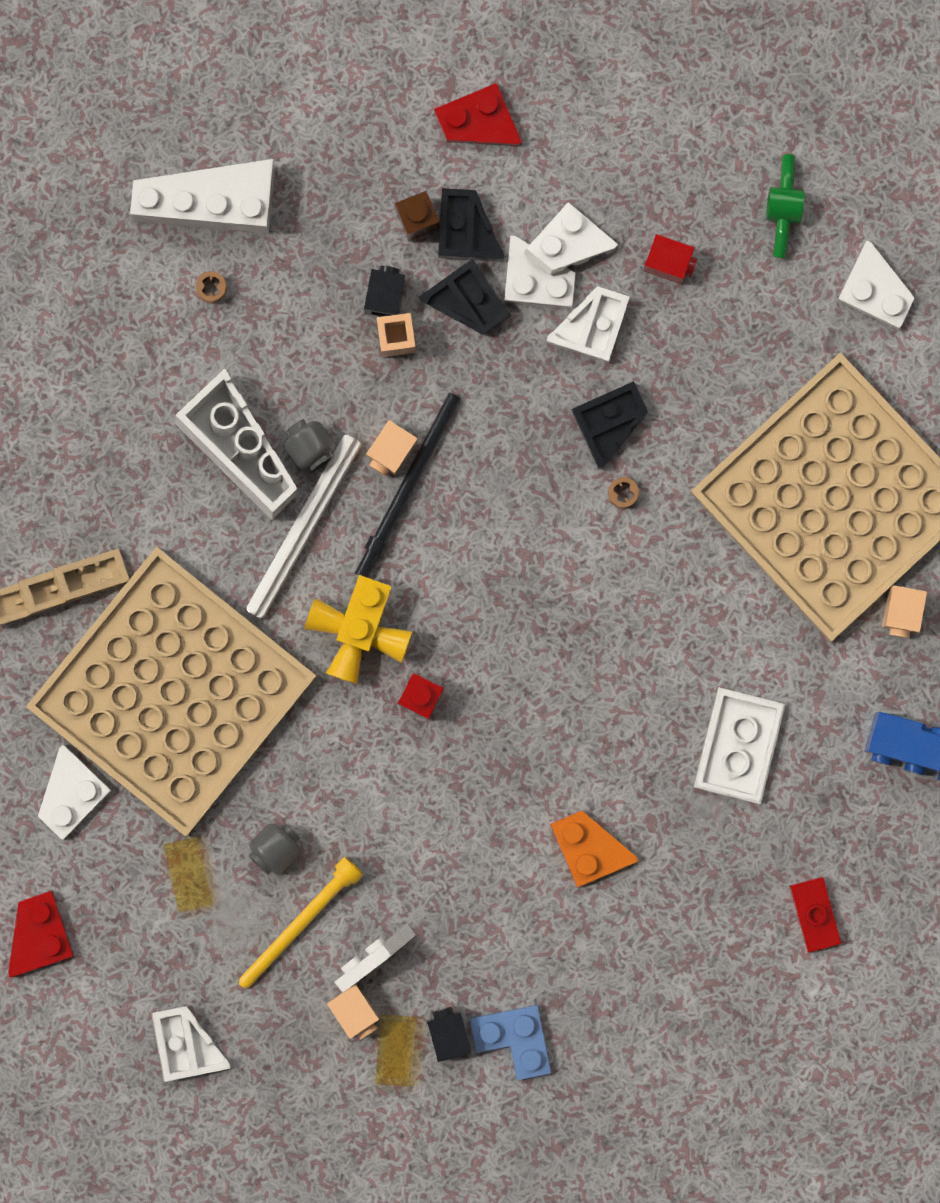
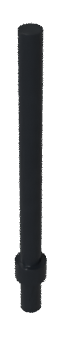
(377, 544)

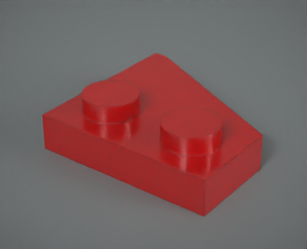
(478, 119)
(38, 935)

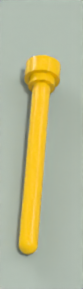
(345, 875)

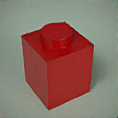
(670, 259)
(420, 696)

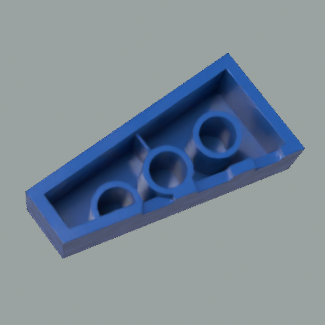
(904, 742)

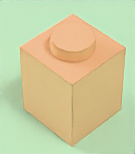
(396, 335)
(391, 449)
(904, 611)
(354, 1012)

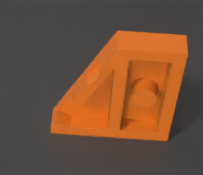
(589, 848)

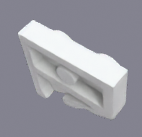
(568, 241)
(531, 284)
(876, 289)
(184, 1045)

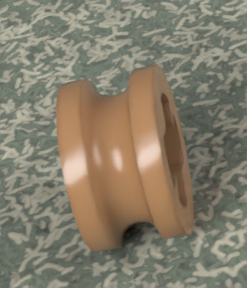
(200, 287)
(633, 489)

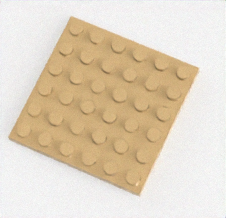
(830, 497)
(171, 691)

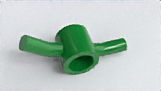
(784, 205)

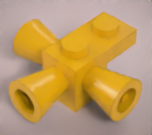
(358, 628)

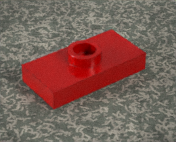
(815, 914)

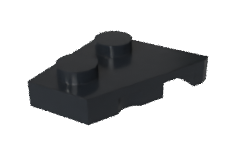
(466, 228)
(468, 299)
(609, 421)

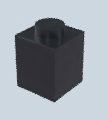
(384, 292)
(448, 1034)

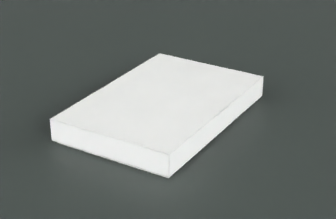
(739, 745)

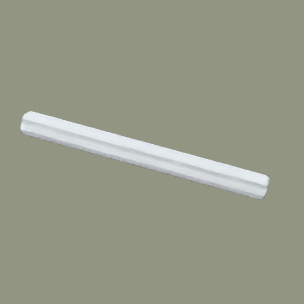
(303, 526)

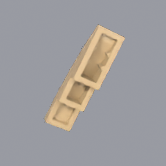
(62, 586)

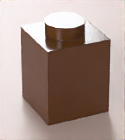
(417, 216)

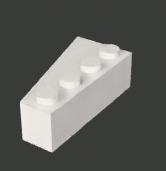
(213, 198)
(237, 444)

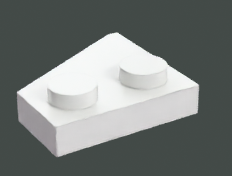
(592, 325)
(70, 794)
(377, 954)

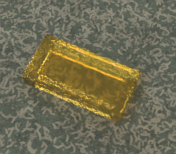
(187, 874)
(395, 1050)

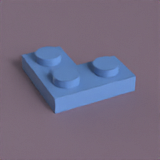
(519, 1030)

